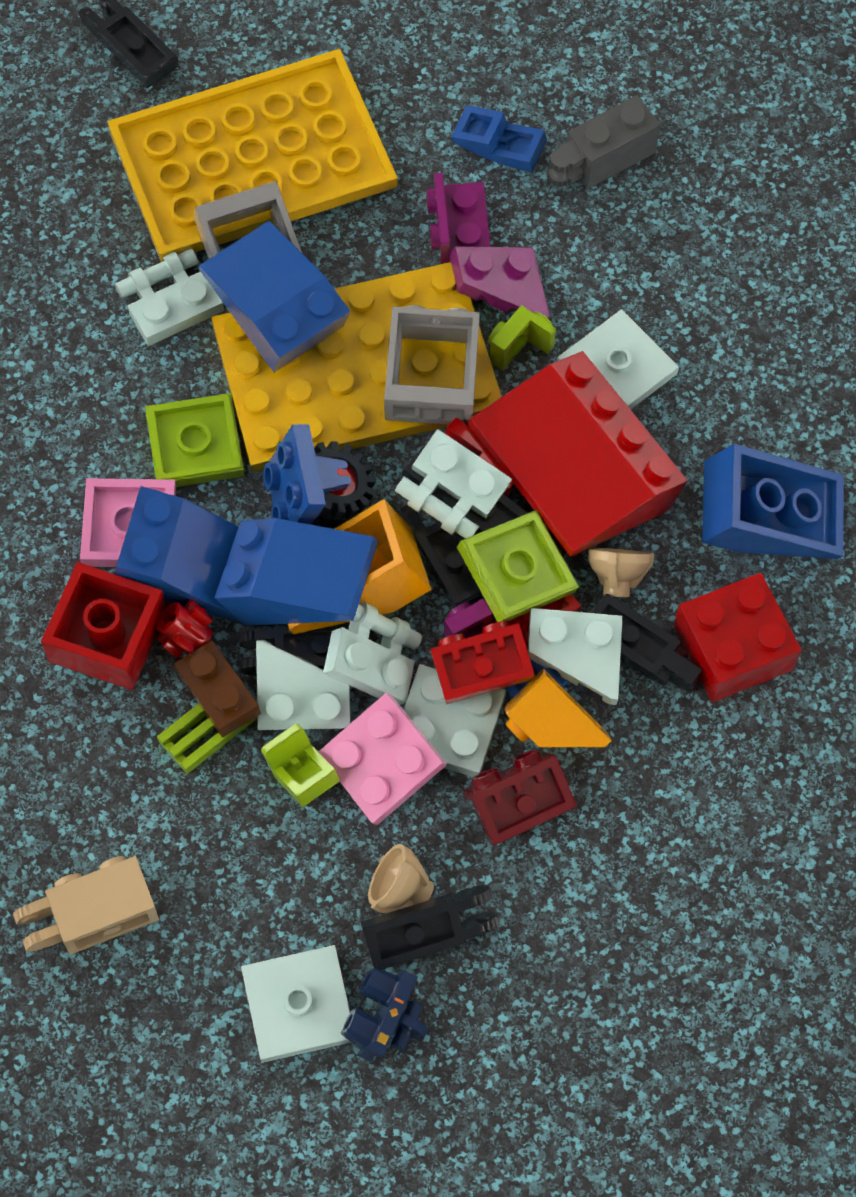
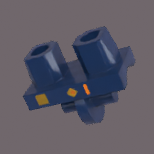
(375, 1032)

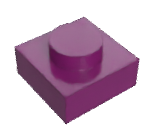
(468, 619)

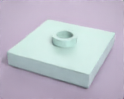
(626, 358)
(297, 1003)

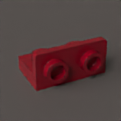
(520, 795)

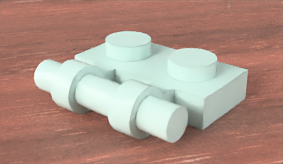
(174, 307)
(459, 474)
(367, 664)

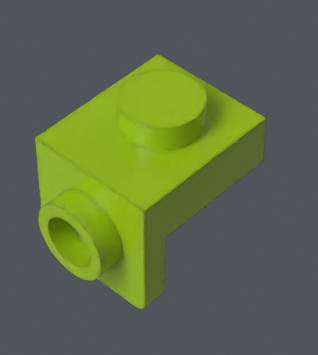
(523, 327)
(299, 765)

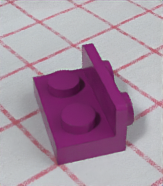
(459, 216)

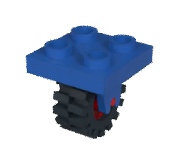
(316, 480)

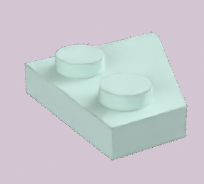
(580, 647)
(297, 692)

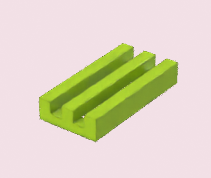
(182, 725)

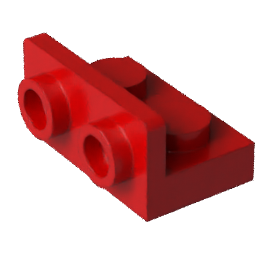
(482, 662)

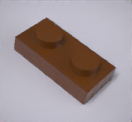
(217, 689)

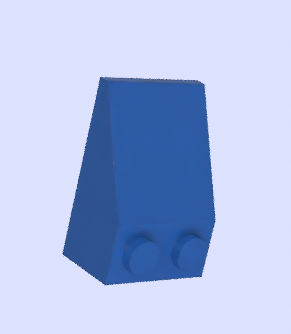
(275, 295)
(771, 505)
(177, 549)
(294, 573)

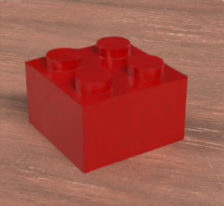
(103, 626)
(737, 637)

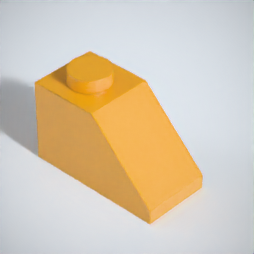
(552, 716)

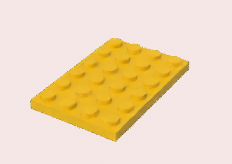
(280, 125)
(343, 378)

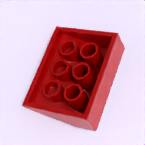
(578, 454)

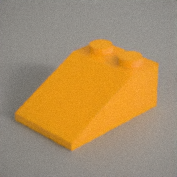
(396, 568)

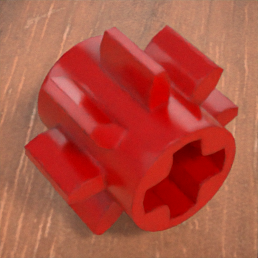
(183, 628)

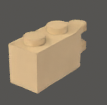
(91, 907)

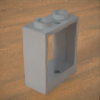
(240, 207)
(430, 403)

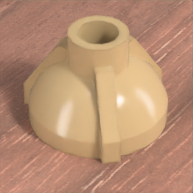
(619, 568)
(399, 881)

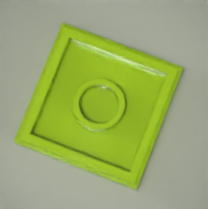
(195, 440)
(517, 567)

